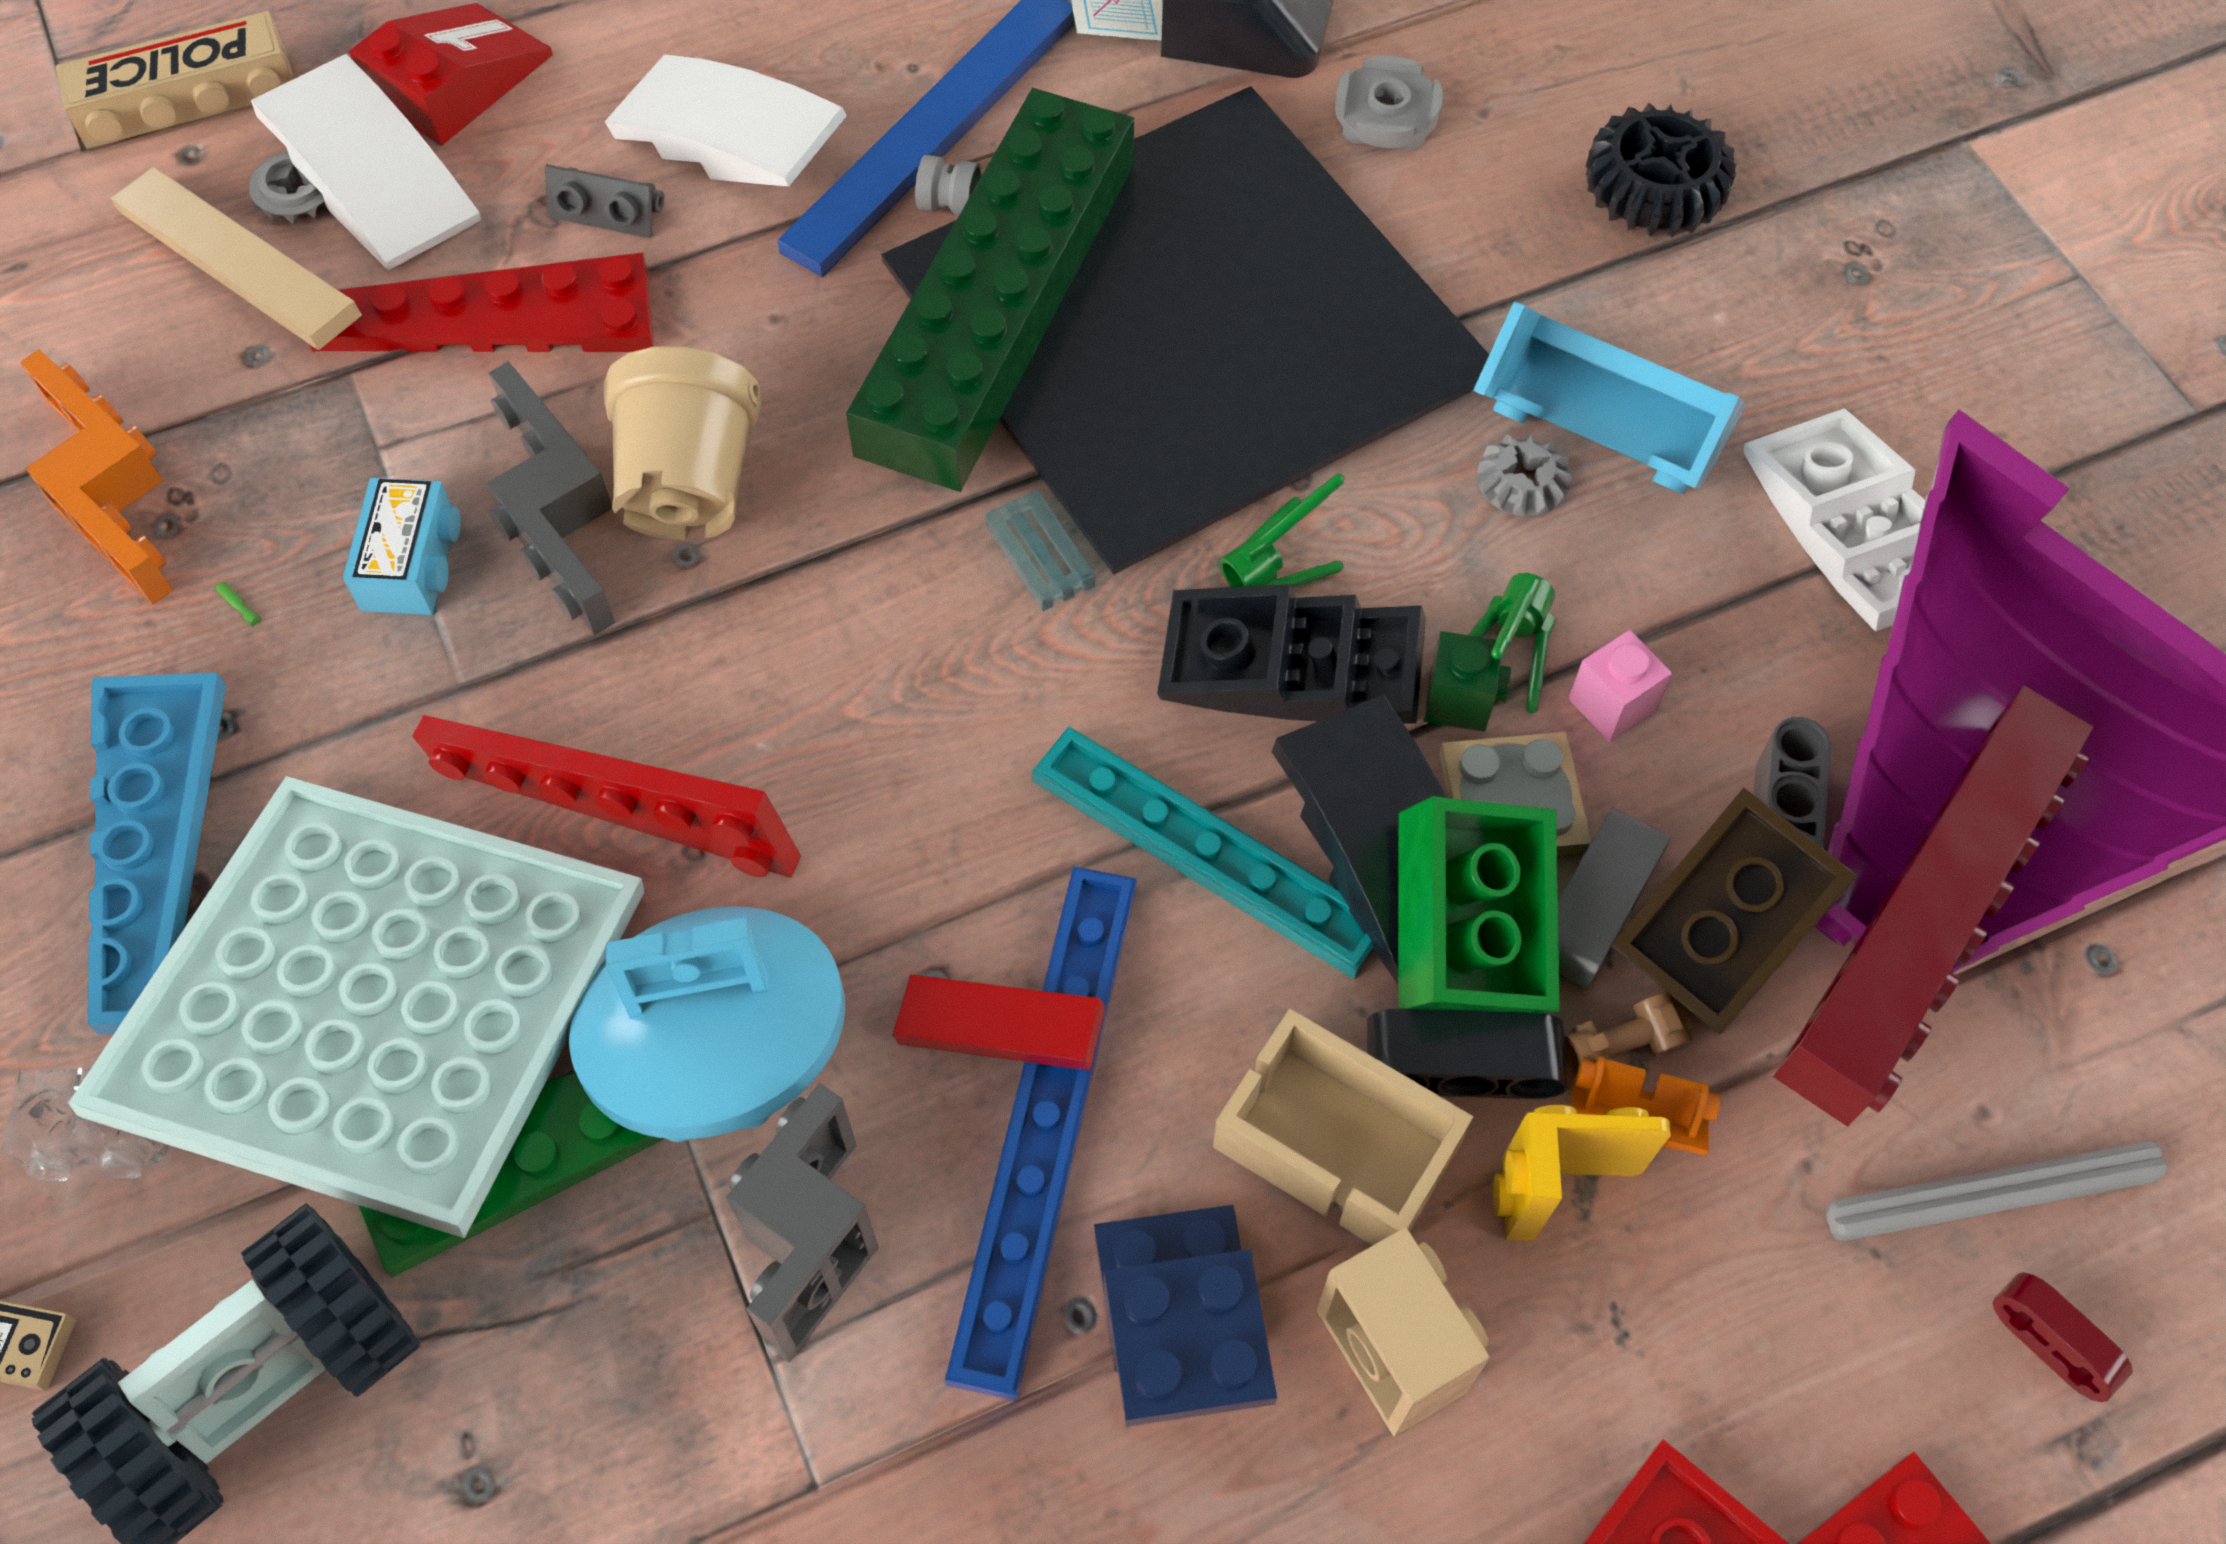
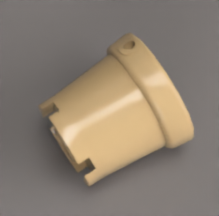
(679, 438)

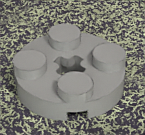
(1382, 125)

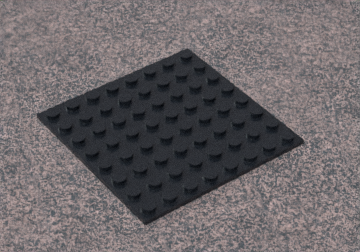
(1221, 336)

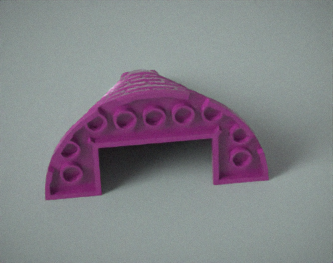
(2013, 605)

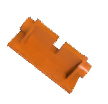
(1615, 1085)

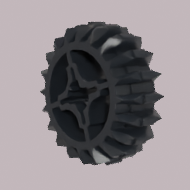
(1657, 182)

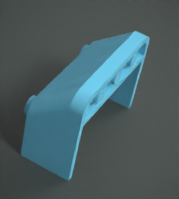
(1608, 397)

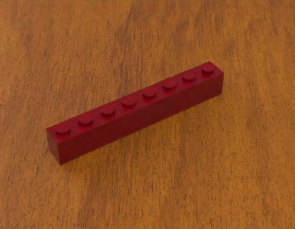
(1934, 910)

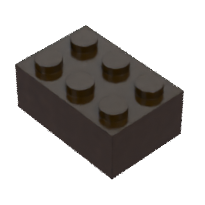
(1733, 911)

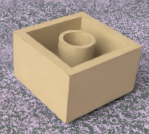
(1403, 1330)

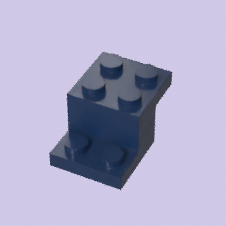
(1183, 1316)

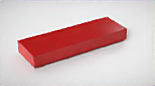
(999, 1022)

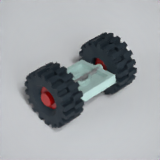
(144, 1436)

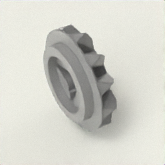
(271, 186)
(1514, 491)

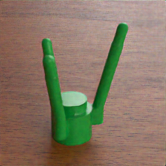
(1257, 558)
(1521, 612)

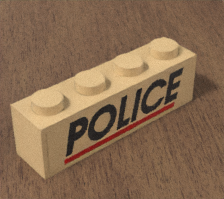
(173, 79)

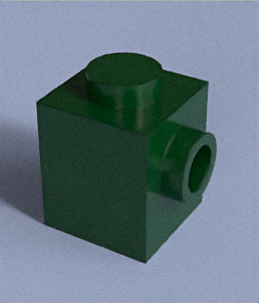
(1465, 682)

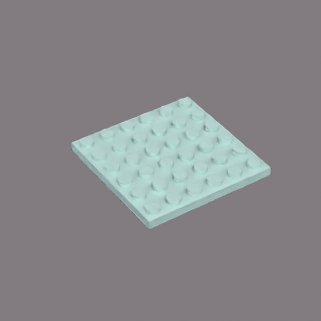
(363, 1005)

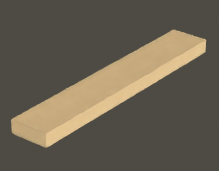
(237, 258)

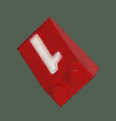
(448, 65)

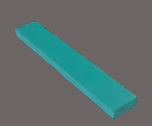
(1205, 849)

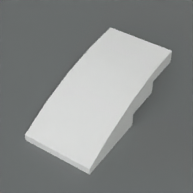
(727, 120)
(366, 161)
(1845, 505)

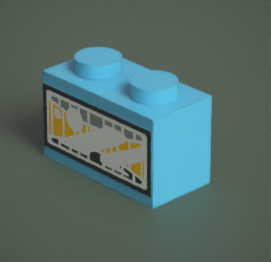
(401, 546)

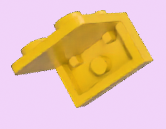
(1563, 1142)

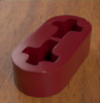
(2062, 1337)

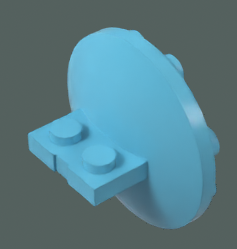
(707, 1022)

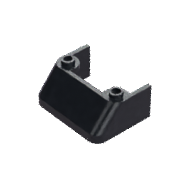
(1247, 34)

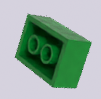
(1477, 907)

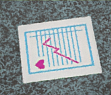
(1119, 18)

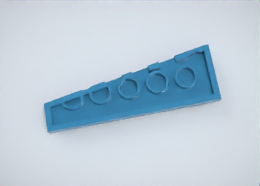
(150, 802)

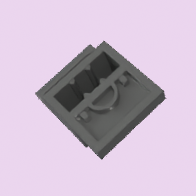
(802, 1220)

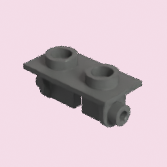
(601, 200)

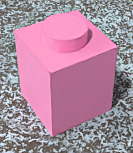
(1619, 685)

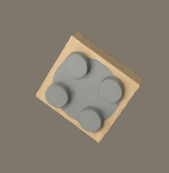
(1521, 772)

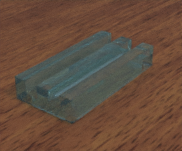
(1060, 585)

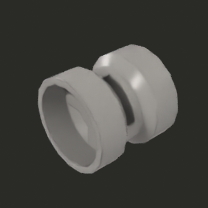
(944, 185)

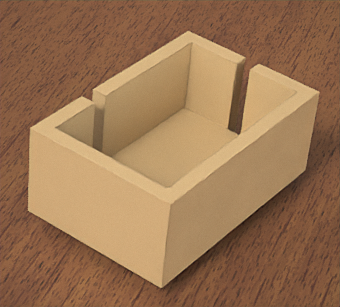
(1340, 1130)

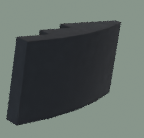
(1288, 654)
(1354, 782)

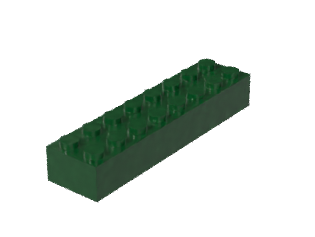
(992, 290)

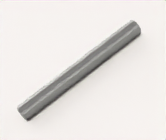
(1995, 1191)

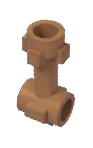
(1658, 1023)

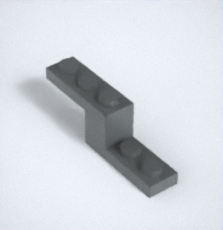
(549, 499)

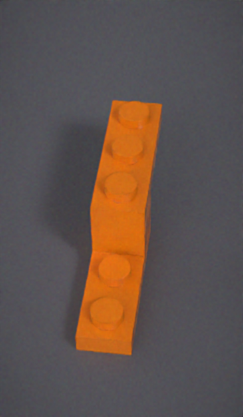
(98, 474)

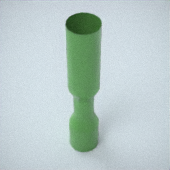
(237, 603)

